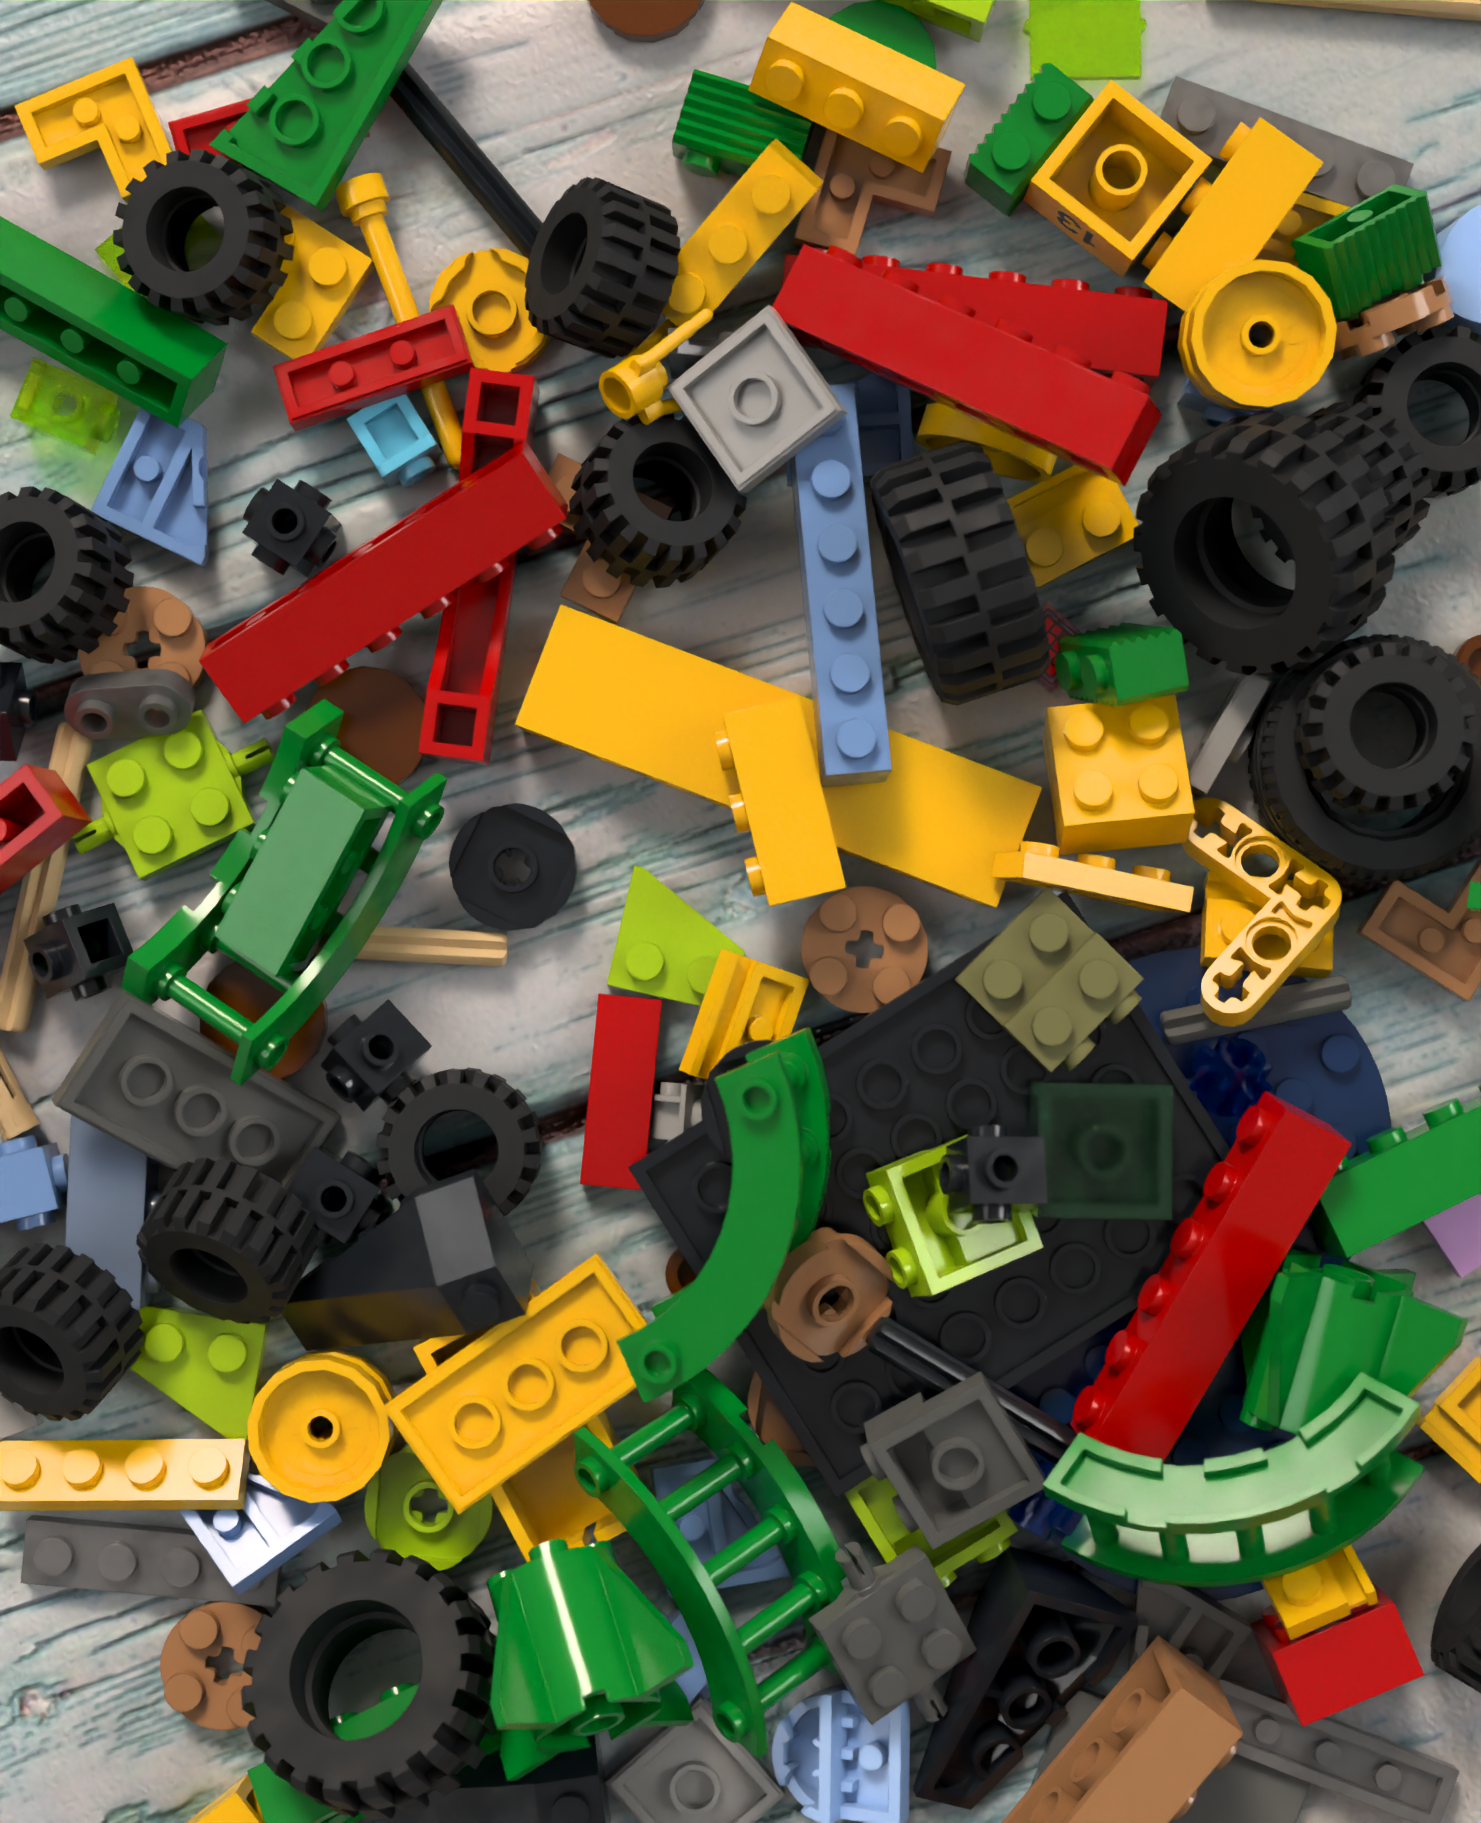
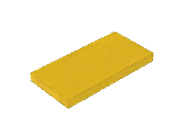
(521, 1385)

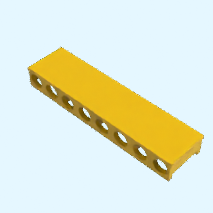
(657, 716)

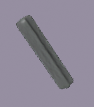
(1285, 1005)

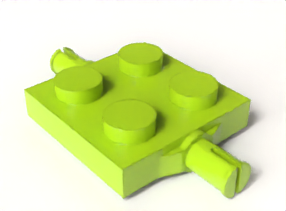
(172, 796)

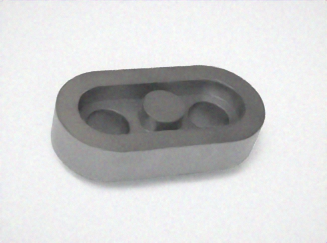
(123, 704)

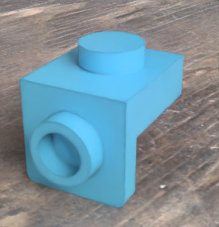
(396, 440)

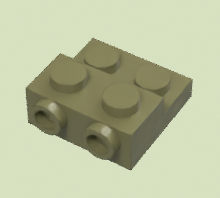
(1051, 982)

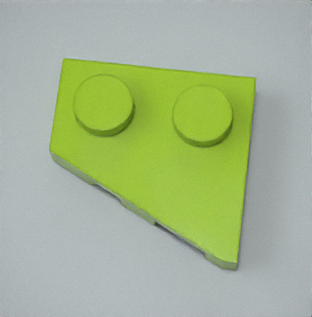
(665, 944)
(203, 1364)

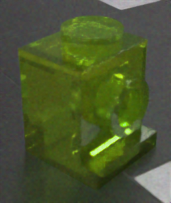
(42, 398)

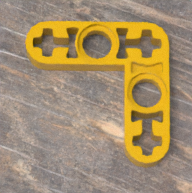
(1278, 915)

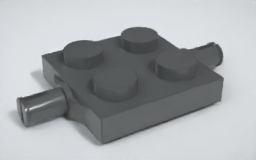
(892, 1633)

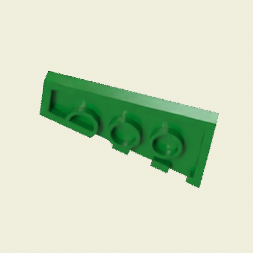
(326, 101)

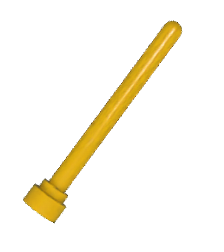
(365, 203)

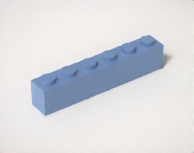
(840, 604)

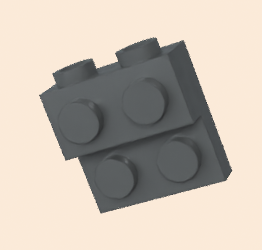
(951, 1459)

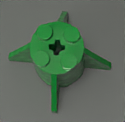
(1327, 1327)
(579, 1655)

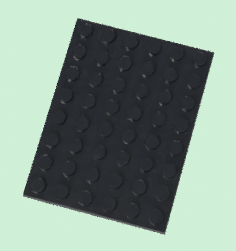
(904, 1086)

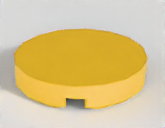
(491, 307)

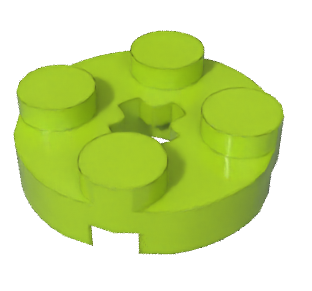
(403, 1528)

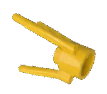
(640, 378)

